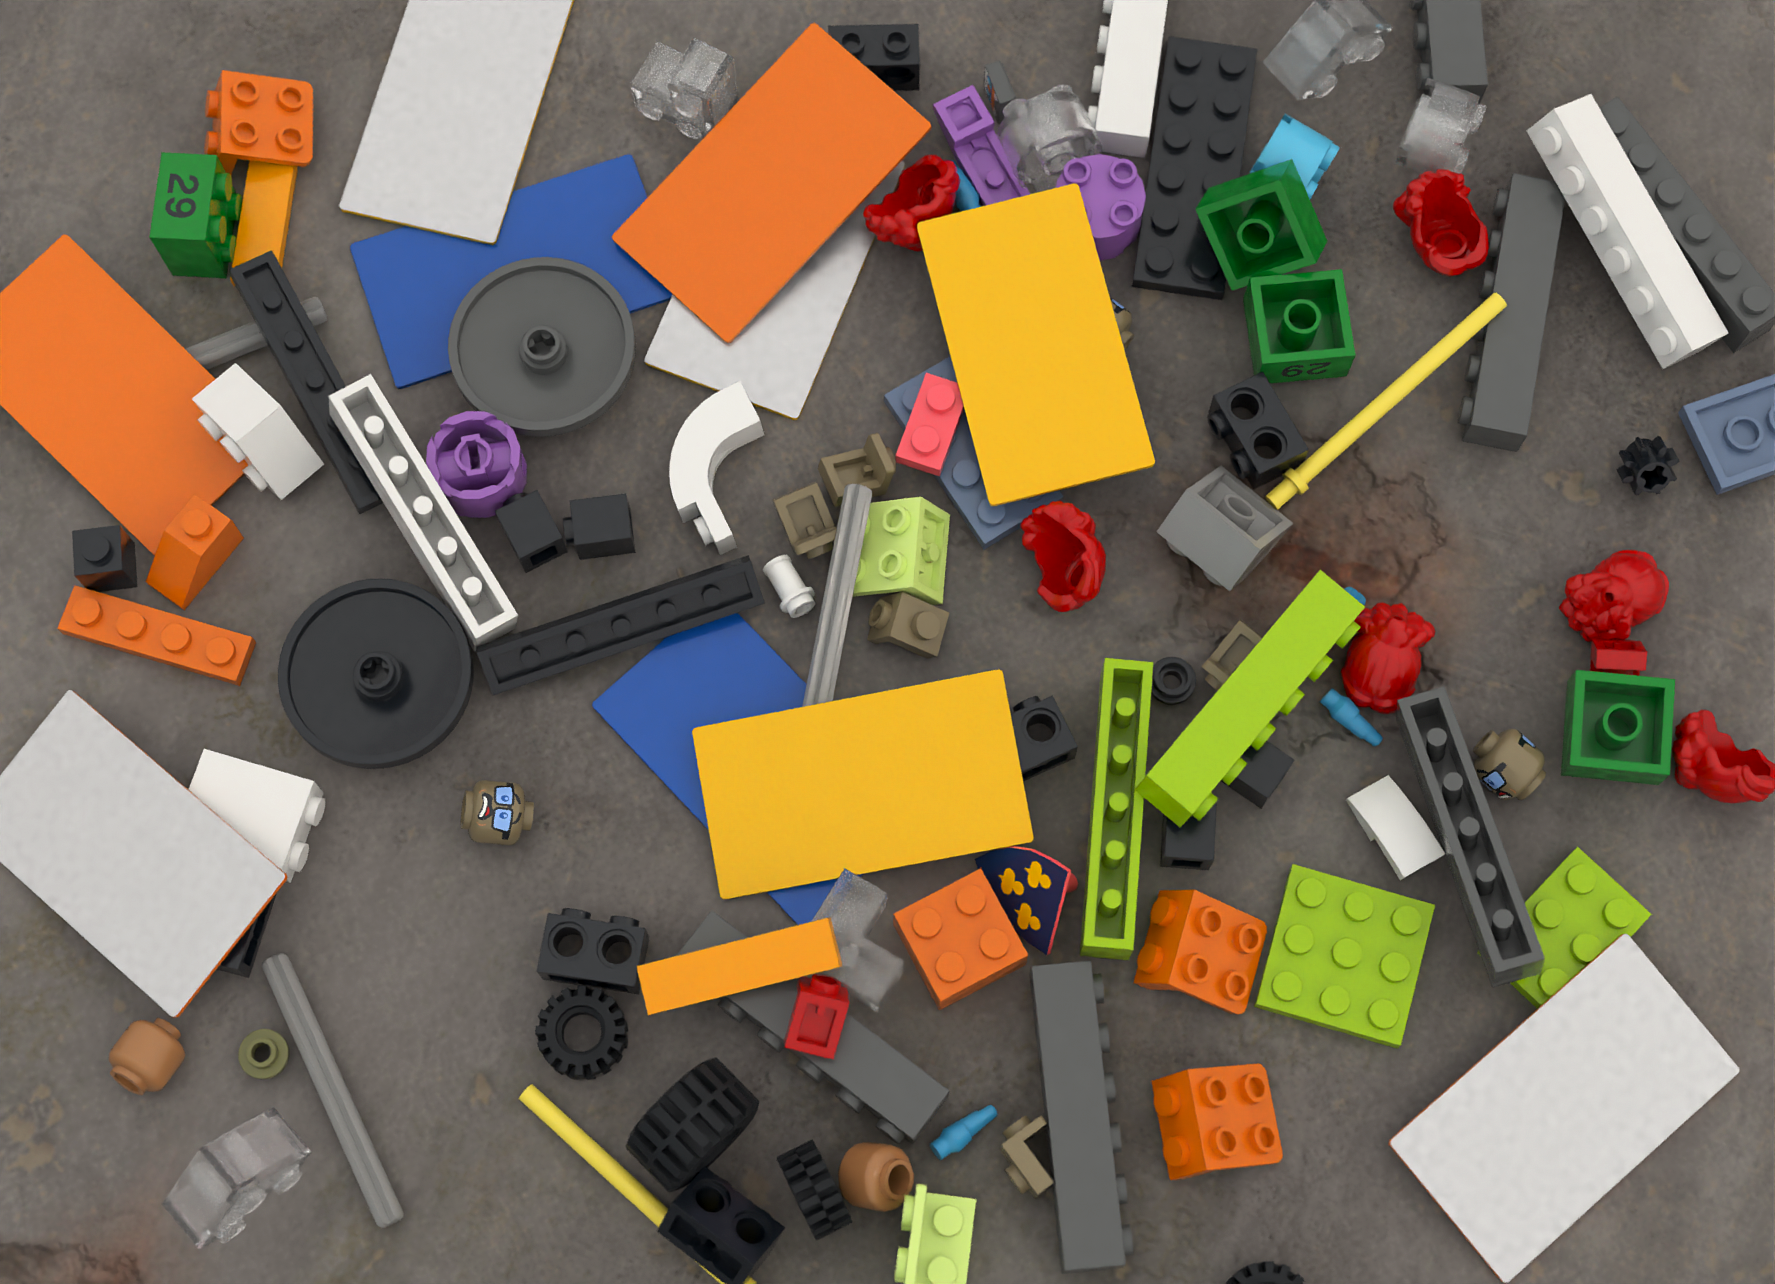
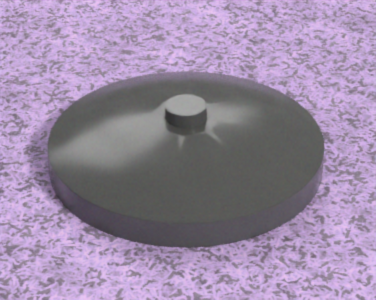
(542, 346)

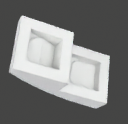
(1395, 826)

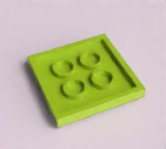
(1345, 956)

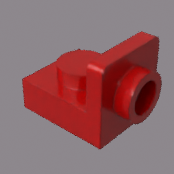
(1618, 656)
(817, 1016)

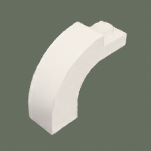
(703, 442)

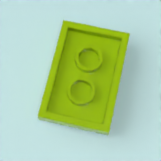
(1575, 919)

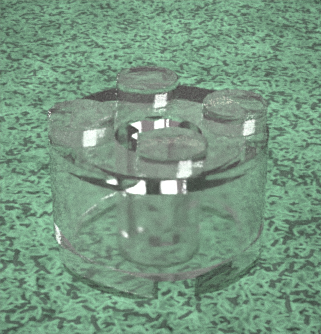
(1440, 128)
(1045, 135)

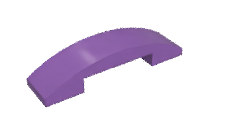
(976, 146)

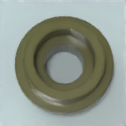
(274, 1064)

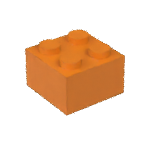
(960, 939)

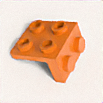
(260, 120)
(1201, 949)
(1216, 1120)

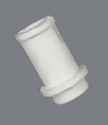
(795, 596)

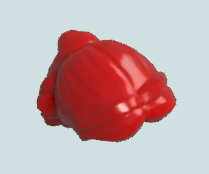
(923, 193)
(1443, 222)
(1066, 553)
(1615, 596)
(1385, 656)
(1714, 764)

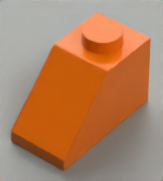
(192, 551)

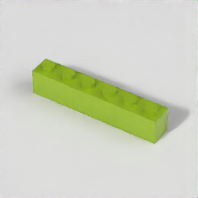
(1249, 700)
(1116, 810)

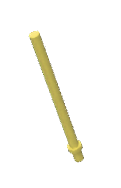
(1296, 480)
(597, 1157)

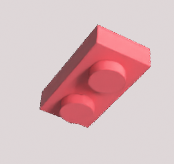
(931, 425)

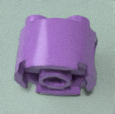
(1111, 197)
(476, 463)

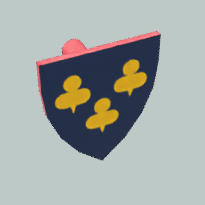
(1029, 890)

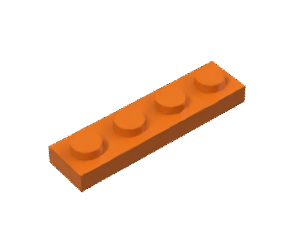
(157, 635)

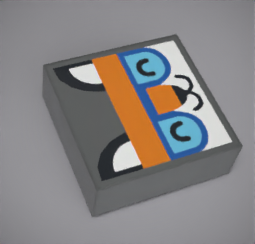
(998, 88)

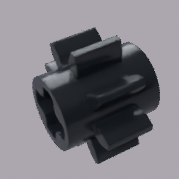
(1647, 465)

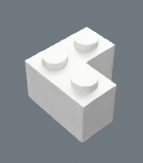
(256, 431)

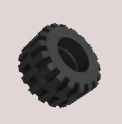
(692, 1124)

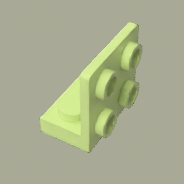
(904, 550)
(938, 1238)

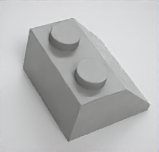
(1223, 527)

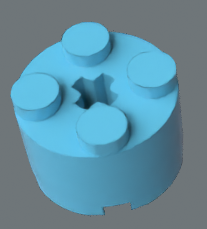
(1308, 149)

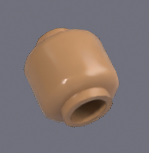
(146, 1056)
(875, 1176)

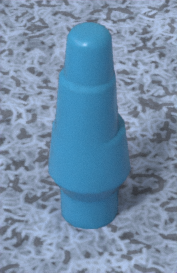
(966, 196)
(1348, 715)
(960, 1133)

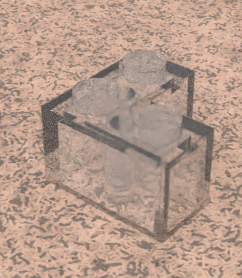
(1325, 41)
(687, 88)
(867, 968)
(234, 1176)

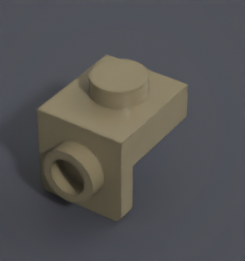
(866, 466)
(806, 520)
(908, 624)
(1230, 654)
(1024, 1168)

